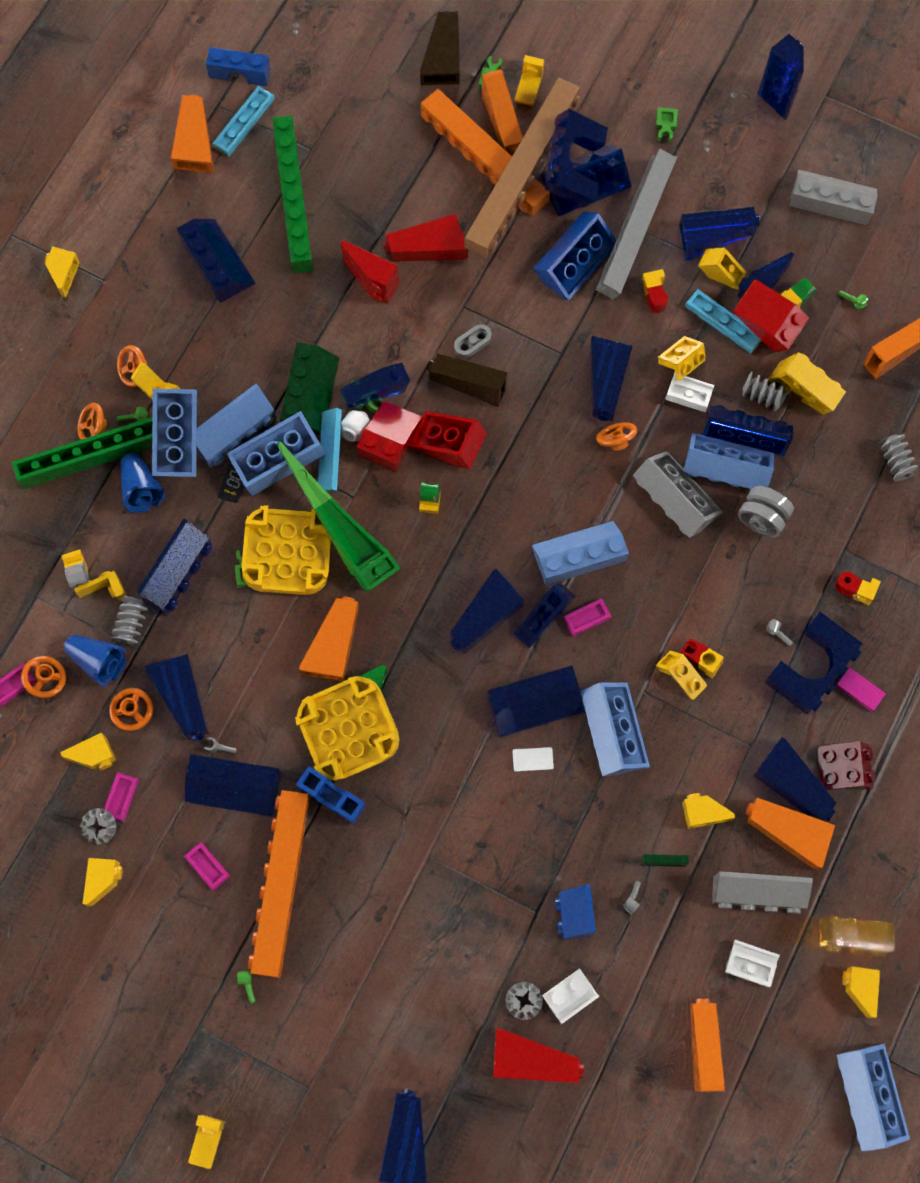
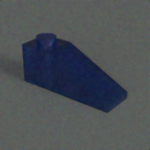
(768, 274)
(377, 385)
(544, 614)

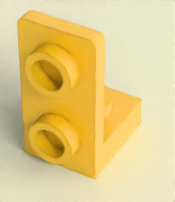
(530, 80)
(148, 380)
(105, 579)
(683, 673)
(206, 1141)

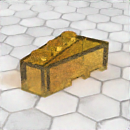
(856, 935)

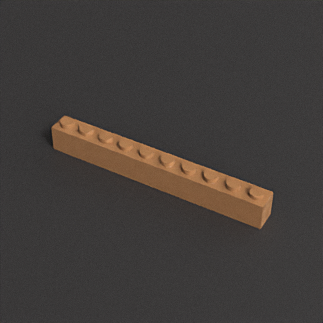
(520, 170)

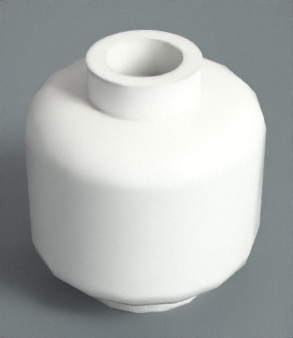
(354, 425)

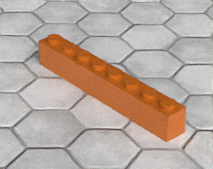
(477, 146)
(280, 884)

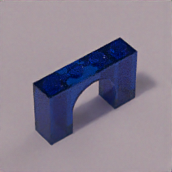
(561, 176)
(806, 692)

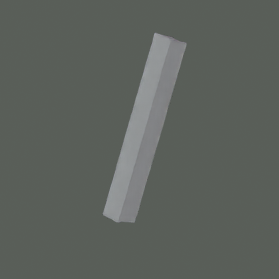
(636, 224)

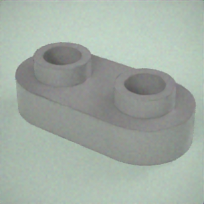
(471, 341)

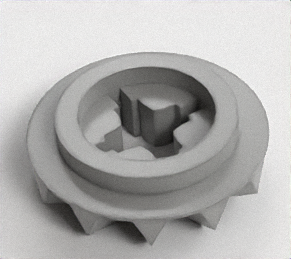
(105, 819)
(513, 1003)

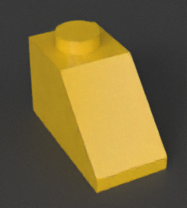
(62, 267)
(722, 267)
(91, 753)
(704, 811)
(100, 879)
(863, 989)

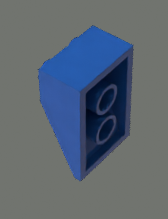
(575, 913)

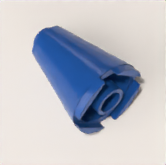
(138, 485)
(96, 657)

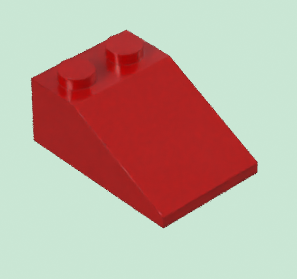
(372, 272)
(770, 316)
(388, 436)
(448, 438)

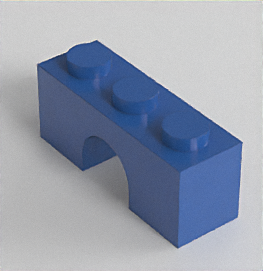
(251, 65)
(331, 796)

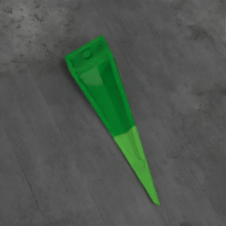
(358, 549)

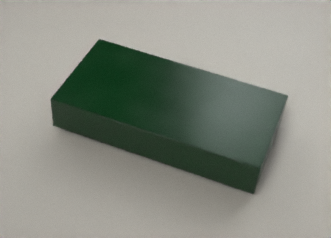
(665, 860)

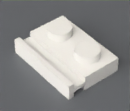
(690, 393)
(752, 963)
(570, 996)

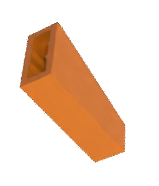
(501, 111)
(192, 141)
(893, 350)
(332, 645)
(795, 832)
(706, 1047)

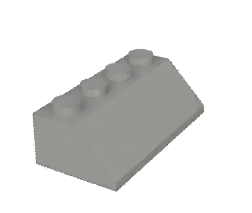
(833, 197)
(677, 493)
(761, 891)

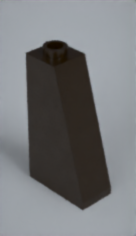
(441, 58)
(469, 378)

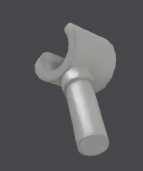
(773, 629)
(220, 747)
(631, 905)

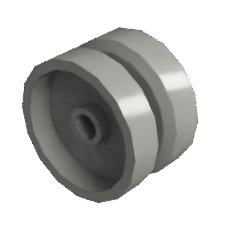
(766, 511)

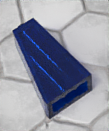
(715, 229)
(608, 369)
(486, 612)
(180, 692)
(794, 781)
(405, 1148)

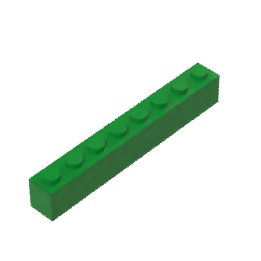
(292, 194)
(83, 454)

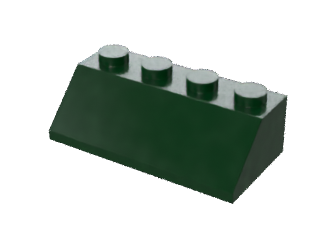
(310, 384)

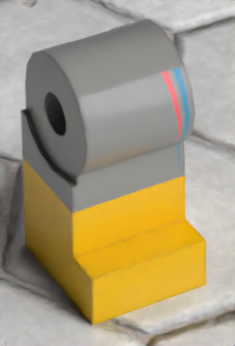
(75, 568)

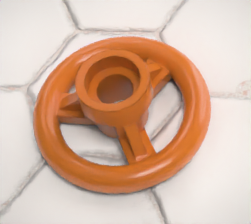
(135, 359)
(95, 423)
(617, 438)
(47, 669)
(137, 693)

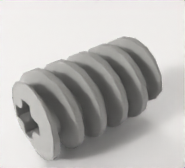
(764, 392)
(897, 457)
(128, 621)

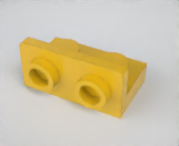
(683, 356)

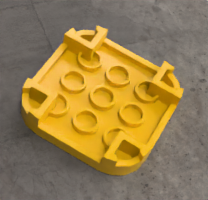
(285, 551)
(348, 728)

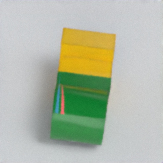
(800, 292)
(429, 498)

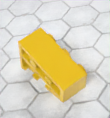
(808, 382)

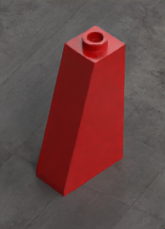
(428, 241)
(528, 1060)

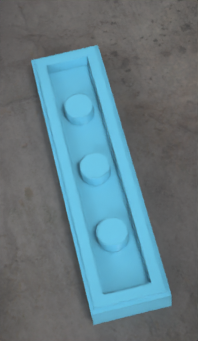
(243, 121)
(722, 320)
(331, 445)

